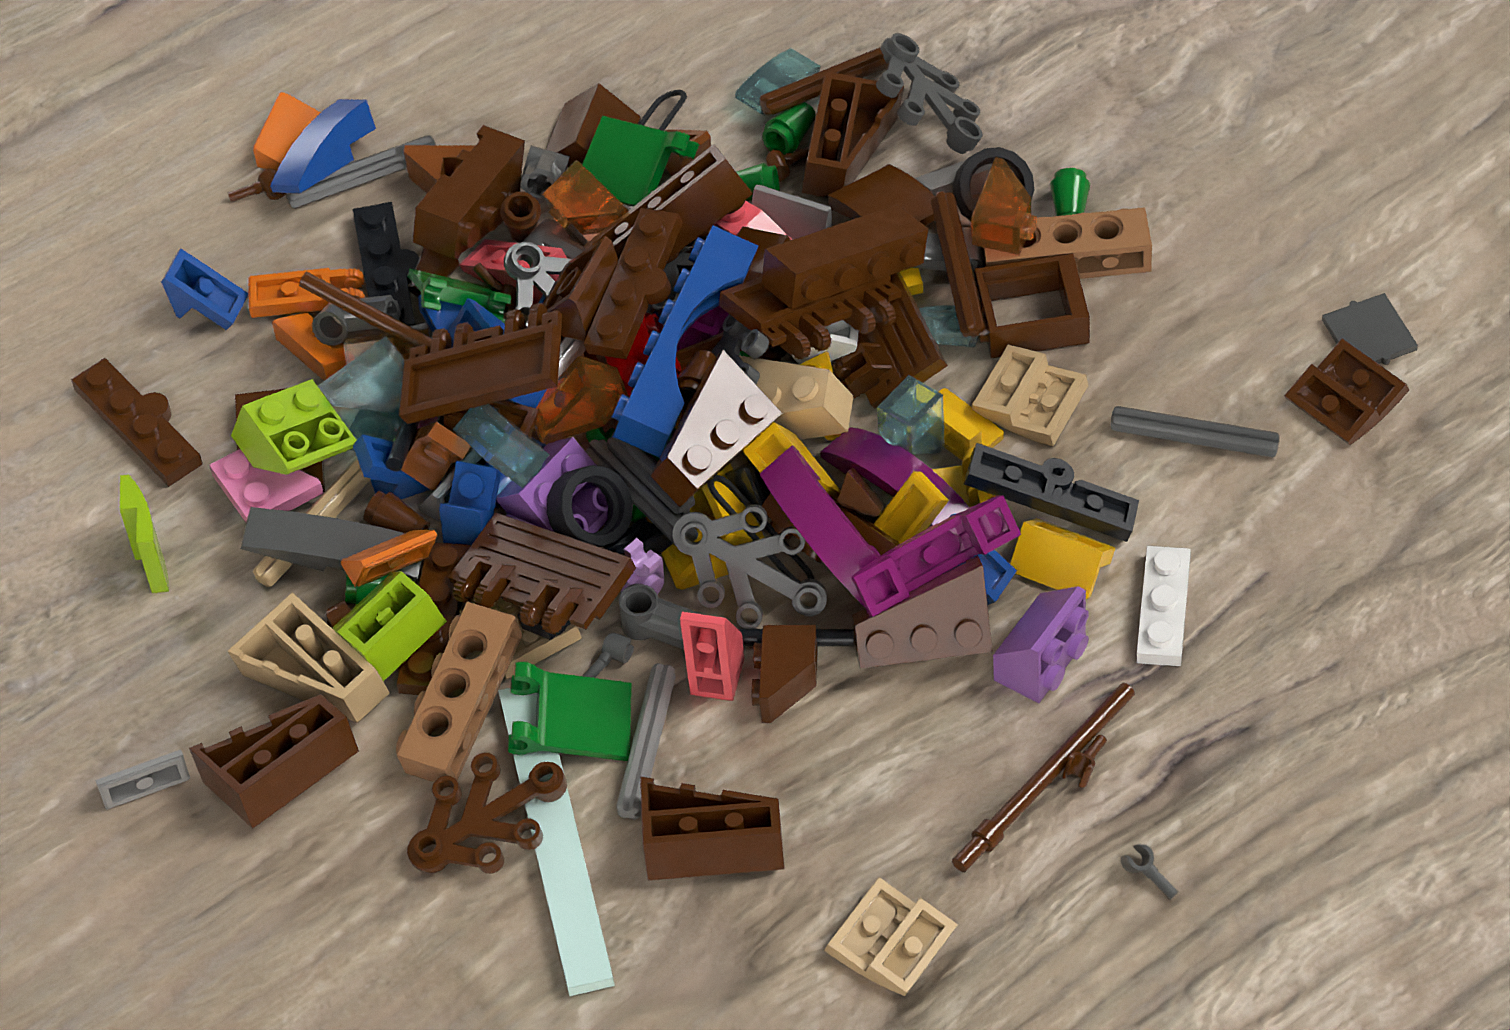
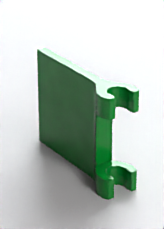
(633, 157)
(441, 288)
(572, 715)

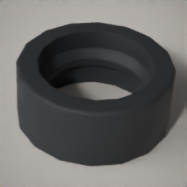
(964, 174)
(616, 495)

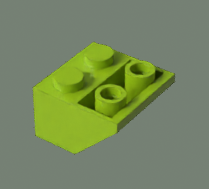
(291, 430)
(390, 623)

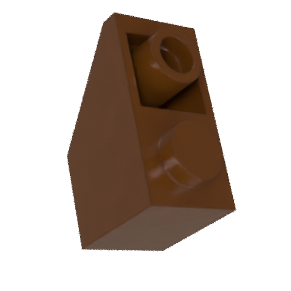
(787, 668)

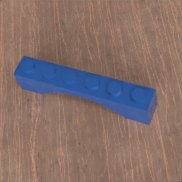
(656, 400)

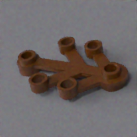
(481, 819)

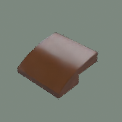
(882, 190)
(1347, 392)

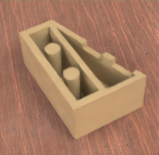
(808, 397)
(307, 658)

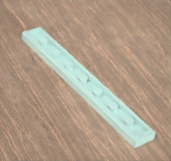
(562, 868)

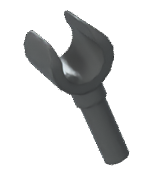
(614, 647)
(1148, 869)

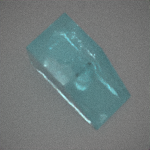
(368, 381)
(913, 418)
(501, 443)

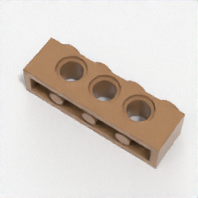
(1101, 242)
(445, 755)

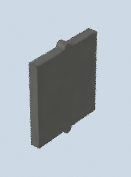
(1371, 328)

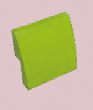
(142, 534)

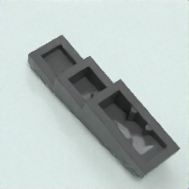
(312, 539)

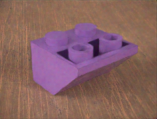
(531, 501)
(1043, 643)

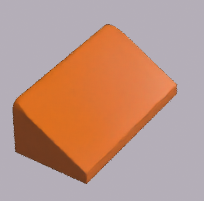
(281, 130)
(297, 336)
(389, 556)

